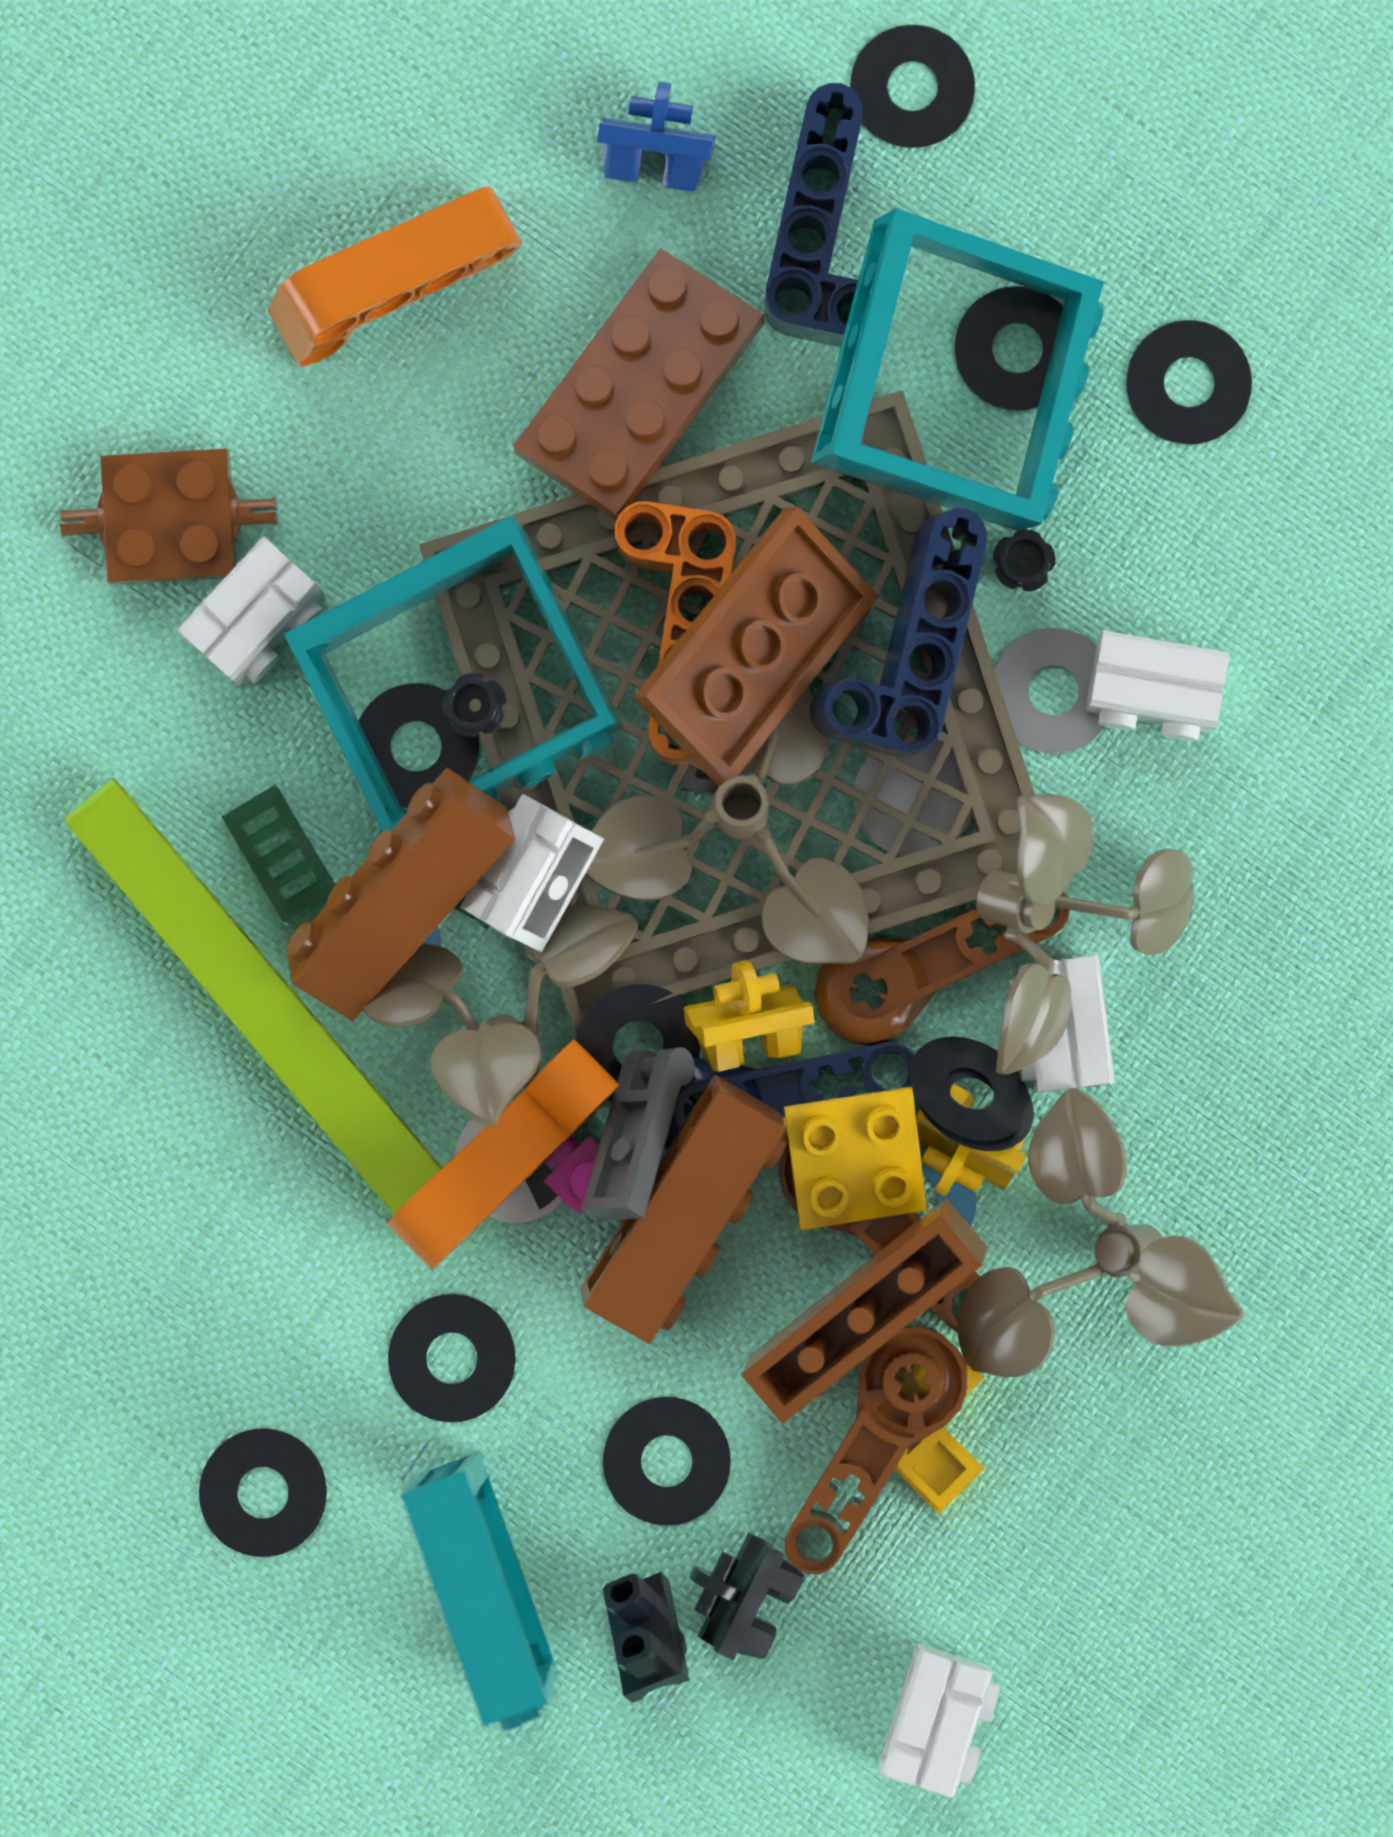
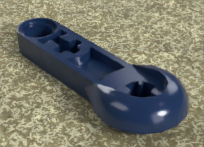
(787, 1082)

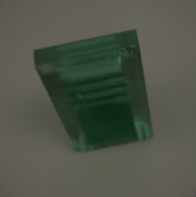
(306, 899)

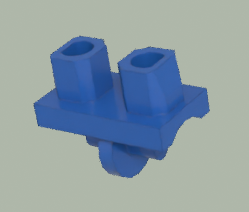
(627, 140)

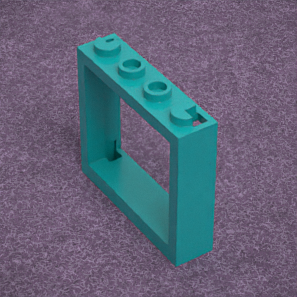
(863, 348)
(411, 588)
(482, 1591)

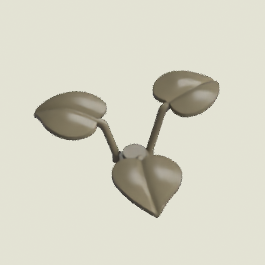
(1052, 849)
(810, 918)
(495, 1060)
(1178, 1284)

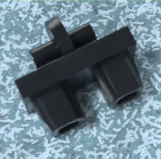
(736, 1592)
(645, 1634)

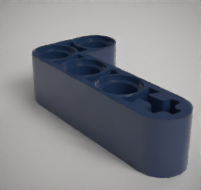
(821, 213)
(915, 628)

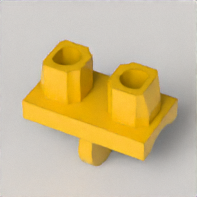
(748, 1009)
(962, 1163)

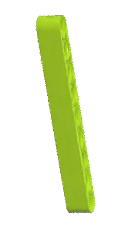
(253, 994)

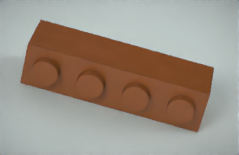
(399, 894)
(694, 1194)
(864, 1311)

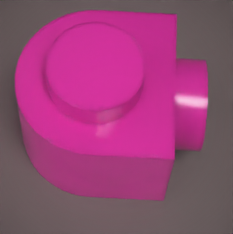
(572, 1170)

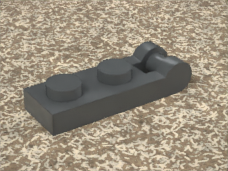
(636, 1133)

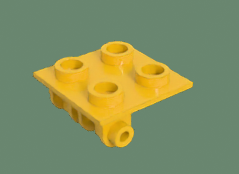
(855, 1158)

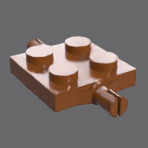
(168, 516)

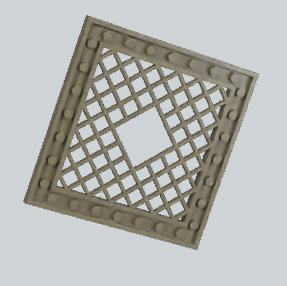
(728, 483)

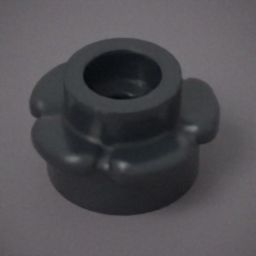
(1035, 548)
(457, 702)

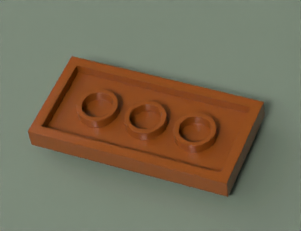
(639, 384)
(756, 646)

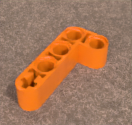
(388, 271)
(688, 576)
(503, 1155)

